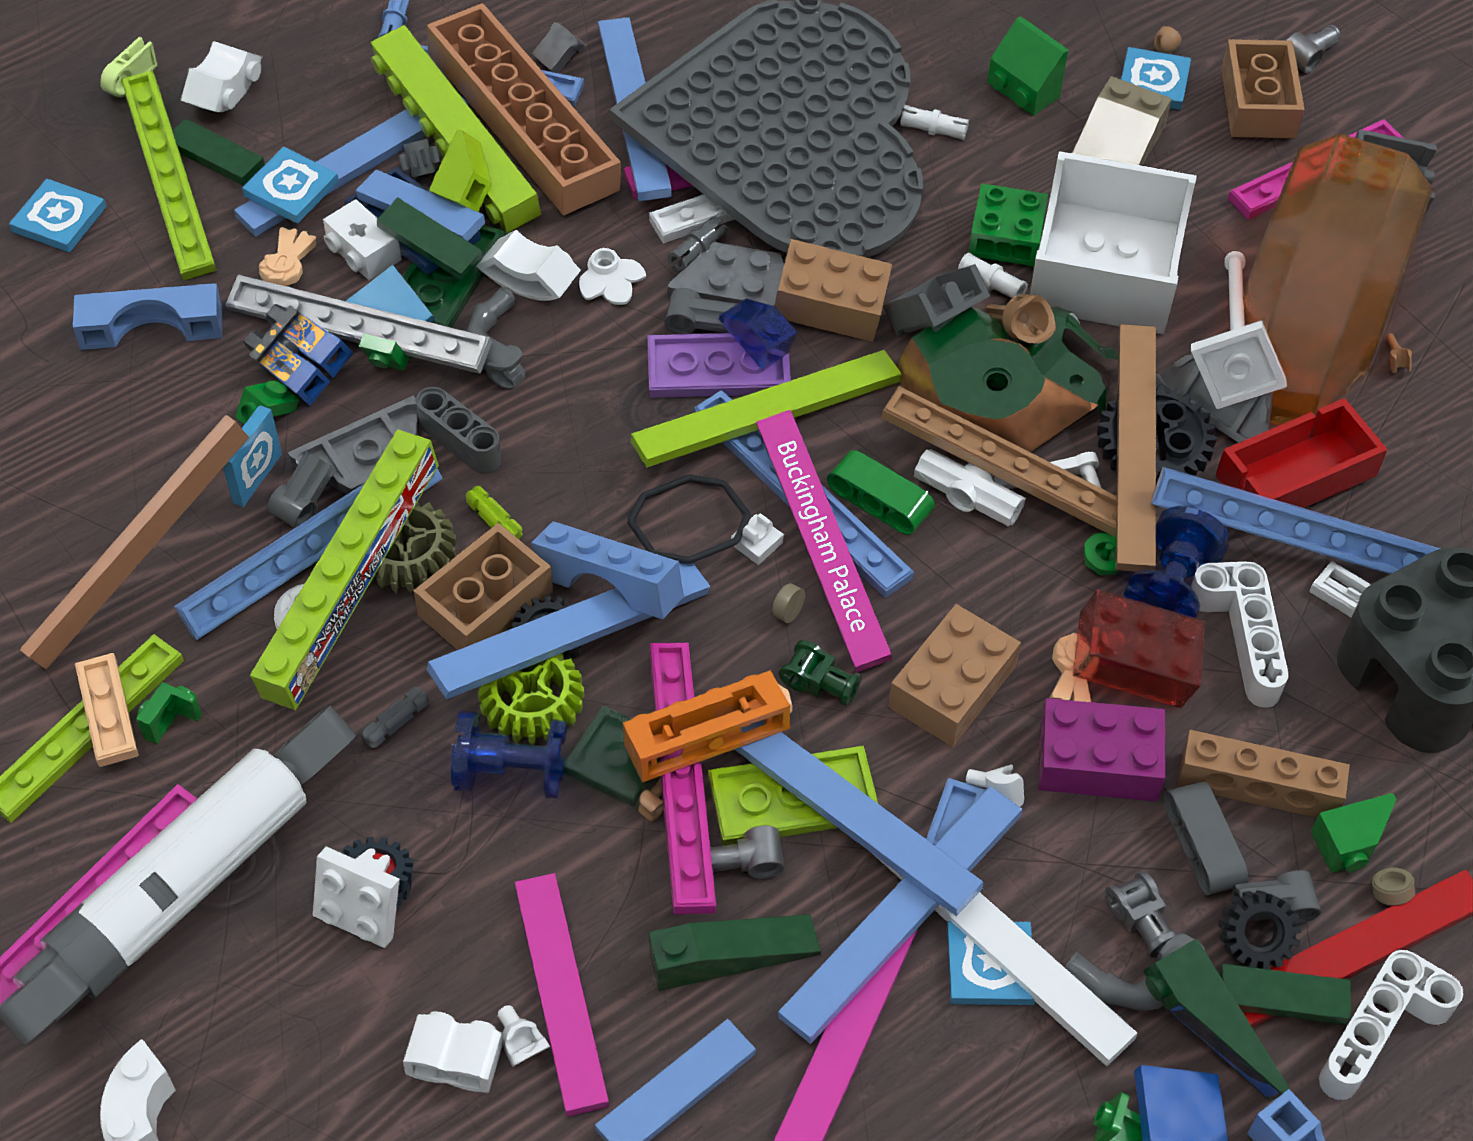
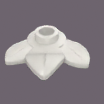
(610, 277)

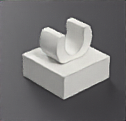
(759, 539)

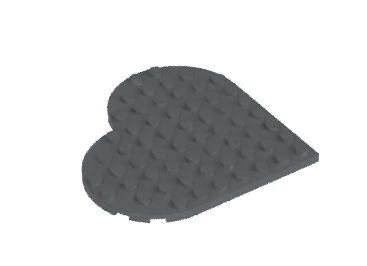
(789, 125)

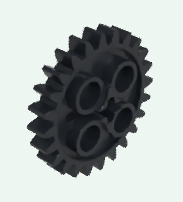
(1177, 427)

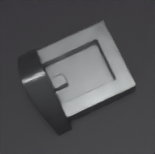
(557, 48)

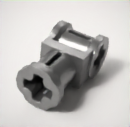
(1141, 909)

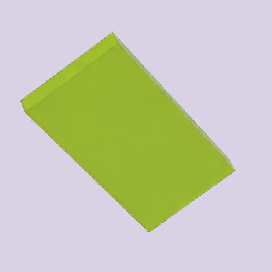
(751, 798)

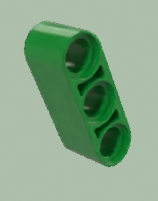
(880, 492)

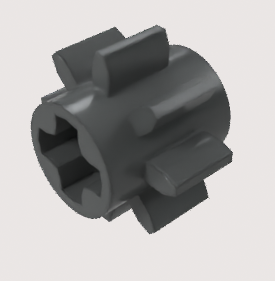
(419, 158)

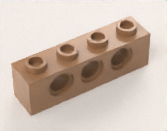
(1263, 774)

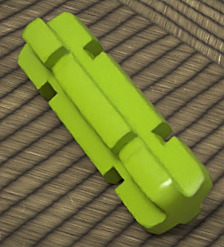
(491, 511)

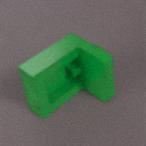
(383, 352)
(268, 394)
(163, 707)
(1116, 1121)

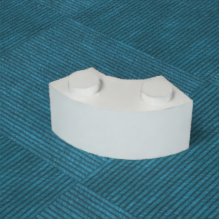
(221, 78)
(529, 268)
(135, 1096)

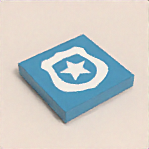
(1158, 72)
(290, 184)
(57, 215)
(254, 458)
(976, 977)

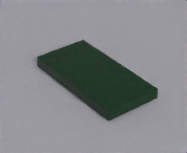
(444, 293)

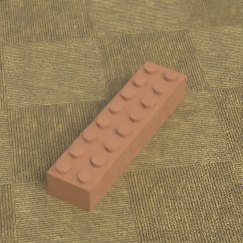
(524, 109)

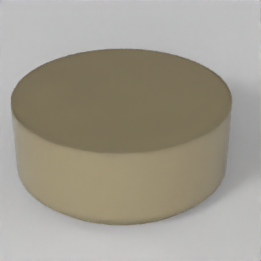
(788, 603)
(1393, 886)

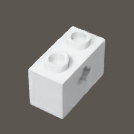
(357, 238)

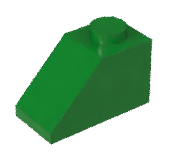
(1352, 832)

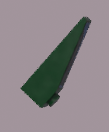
(1202, 1002)

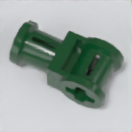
(816, 671)

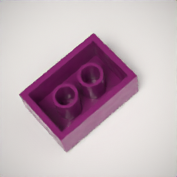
(1102, 749)

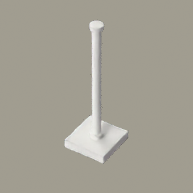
(1243, 359)

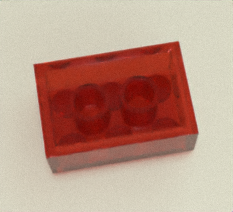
(1139, 648)

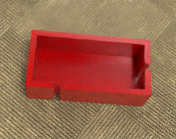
(1301, 469)

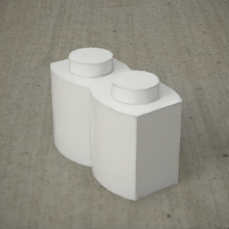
(453, 1052)

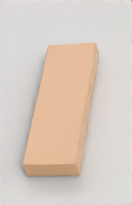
(106, 710)

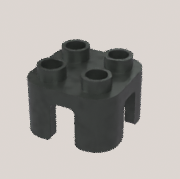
(1423, 636)

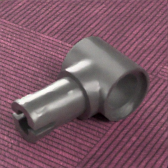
(1310, 48)
(757, 853)

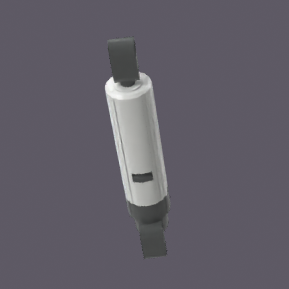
(169, 877)

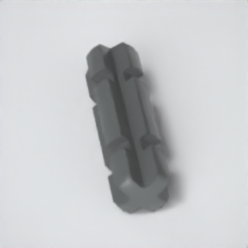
(394, 717)

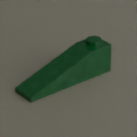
(728, 947)

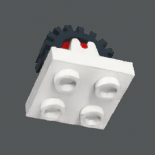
(363, 888)

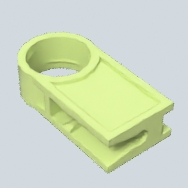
(132, 61)

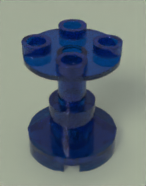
(1186, 545)
(493, 754)

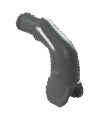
(502, 361)
(1116, 991)

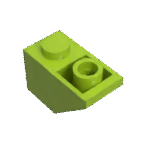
(463, 173)

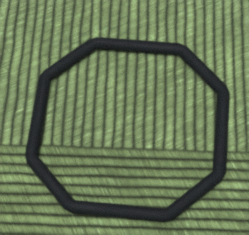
(674, 483)

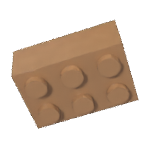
(1262, 88)
(832, 290)
(483, 588)
(954, 675)

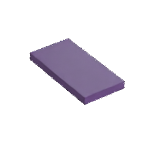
(705, 365)

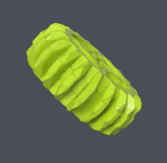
(532, 699)

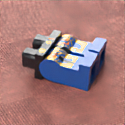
(287, 344)

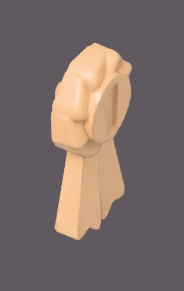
(285, 265)
(1068, 686)

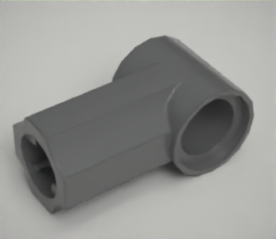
(690, 312)
(297, 499)
(1294, 888)

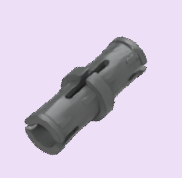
(696, 243)

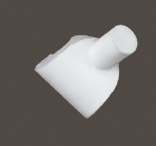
(1001, 780)
(520, 1037)

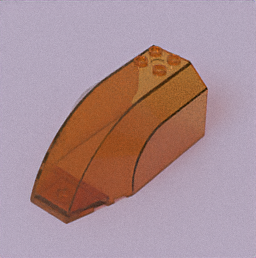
(1333, 265)

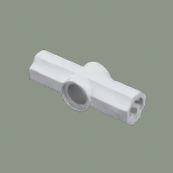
(969, 487)

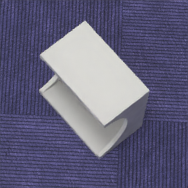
(1113, 241)

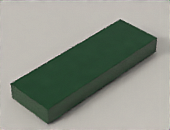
(217, 152)
(429, 238)
(1289, 994)

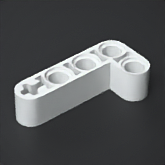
(1229, 593)
(1376, 1026)

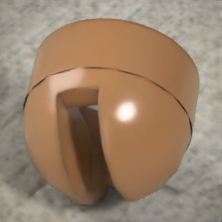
(1167, 40)

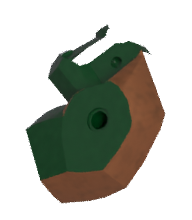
(1001, 384)

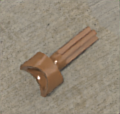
(1025, 318)

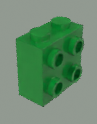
(1008, 224)

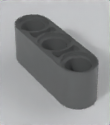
(459, 429)
(1205, 837)

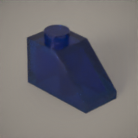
(759, 331)

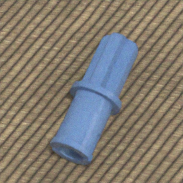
(394, 16)

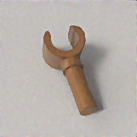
(1398, 356)
(650, 804)

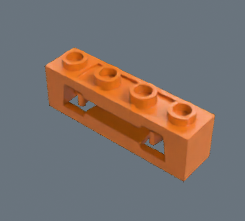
(706, 725)

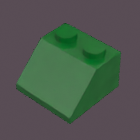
(1028, 67)

